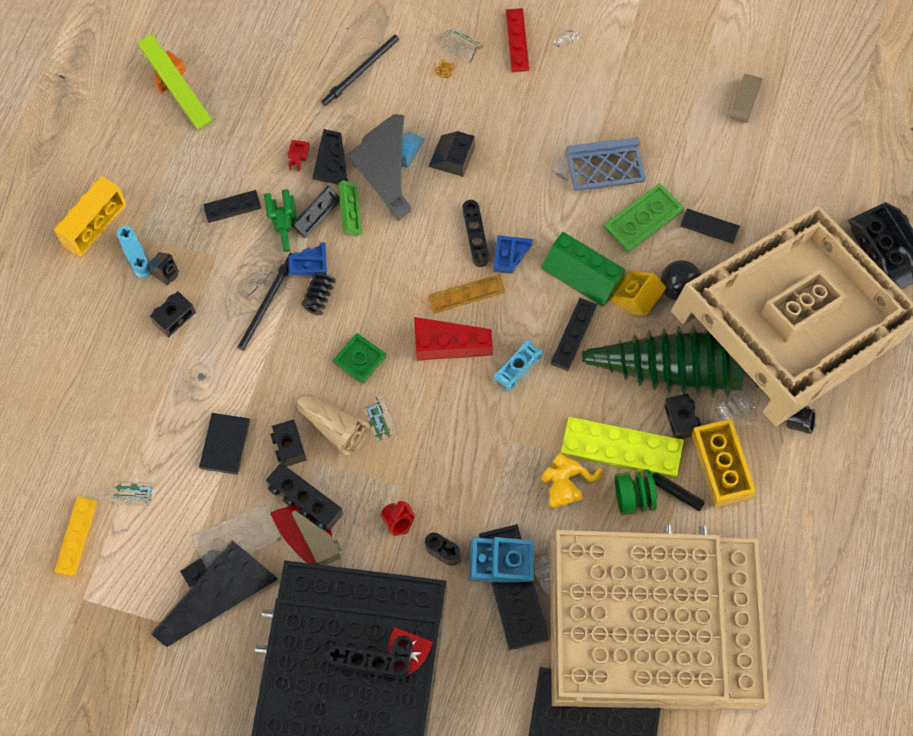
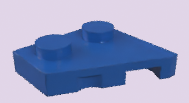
(308, 261)

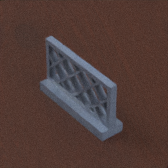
(601, 149)

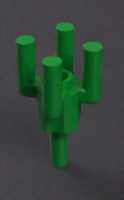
(282, 216)

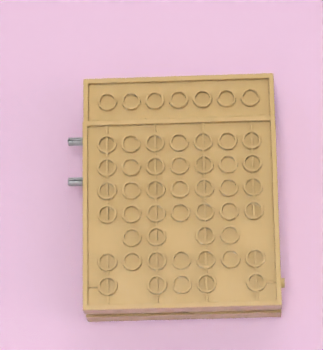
(656, 621)

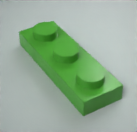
(350, 208)

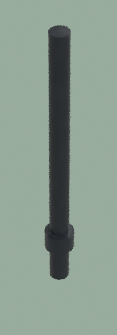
(336, 91)
(283, 271)

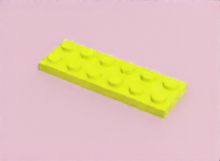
(622, 447)

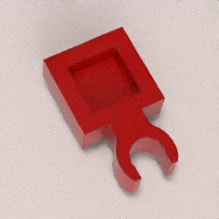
(297, 152)

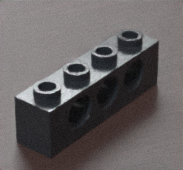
(282, 476)

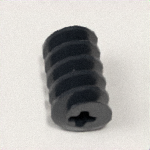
(316, 293)

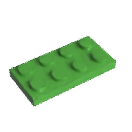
(643, 218)

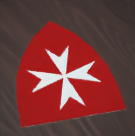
(420, 645)

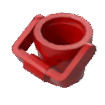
(396, 519)

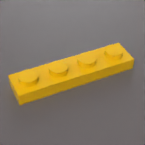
(75, 536)

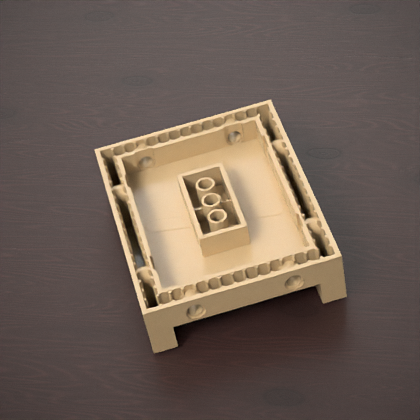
(799, 311)

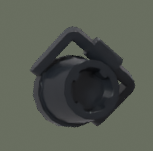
(803, 420)

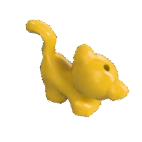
(562, 489)

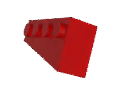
(450, 340)

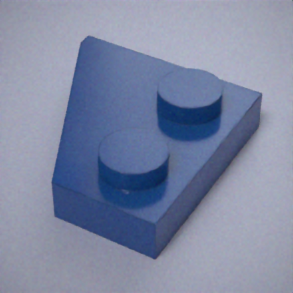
(510, 253)

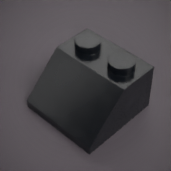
(453, 153)

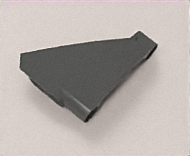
(381, 163)

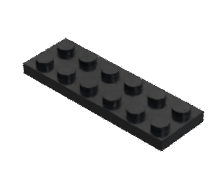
(517, 603)

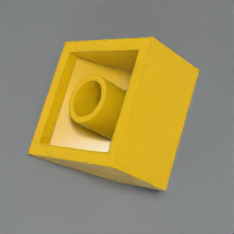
(638, 292)

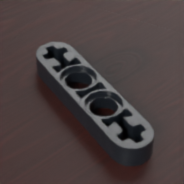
(475, 233)

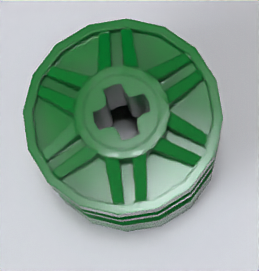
(637, 491)

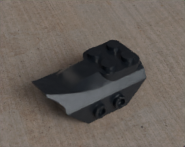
(888, 240)

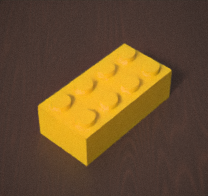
(90, 216)
(723, 463)

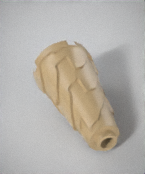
(338, 427)

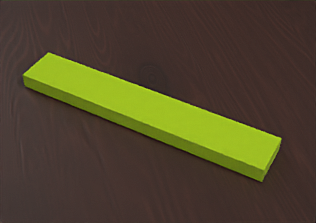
(174, 82)

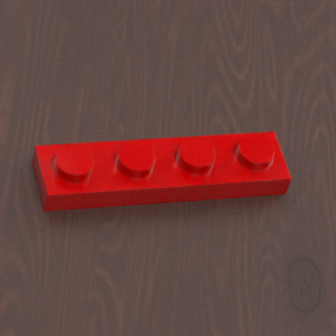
(517, 40)

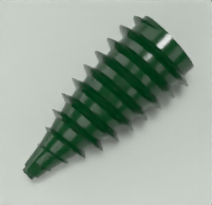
(672, 359)

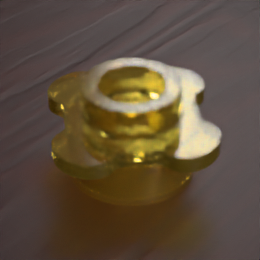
(444, 73)

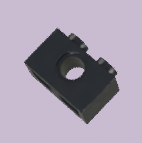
(170, 323)
(678, 405)
(288, 432)

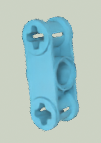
(133, 251)
(526, 355)

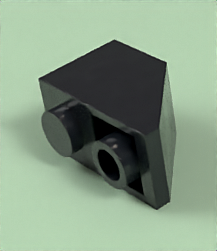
(163, 267)

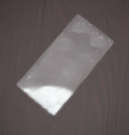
(249, 530)

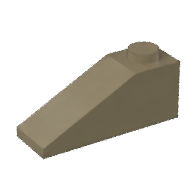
(318, 541)

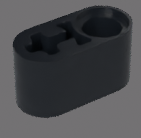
(439, 552)

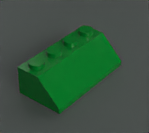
(583, 269)

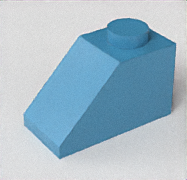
(410, 147)

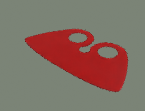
(290, 532)

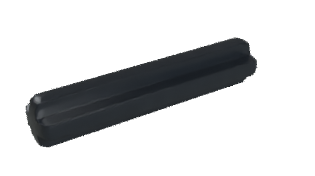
(677, 491)

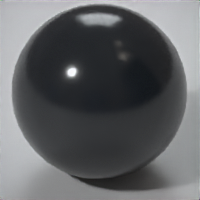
(676, 276)

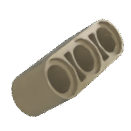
(745, 98)

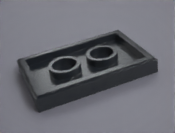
(224, 443)

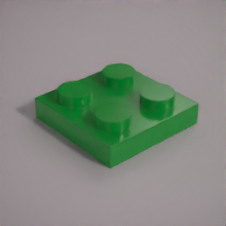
(359, 358)

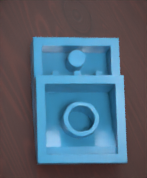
(501, 560)

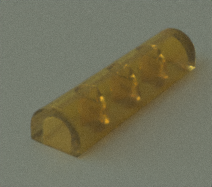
(466, 293)

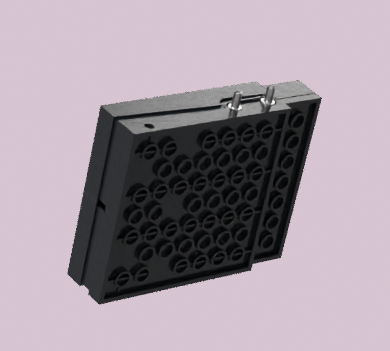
(354, 610)

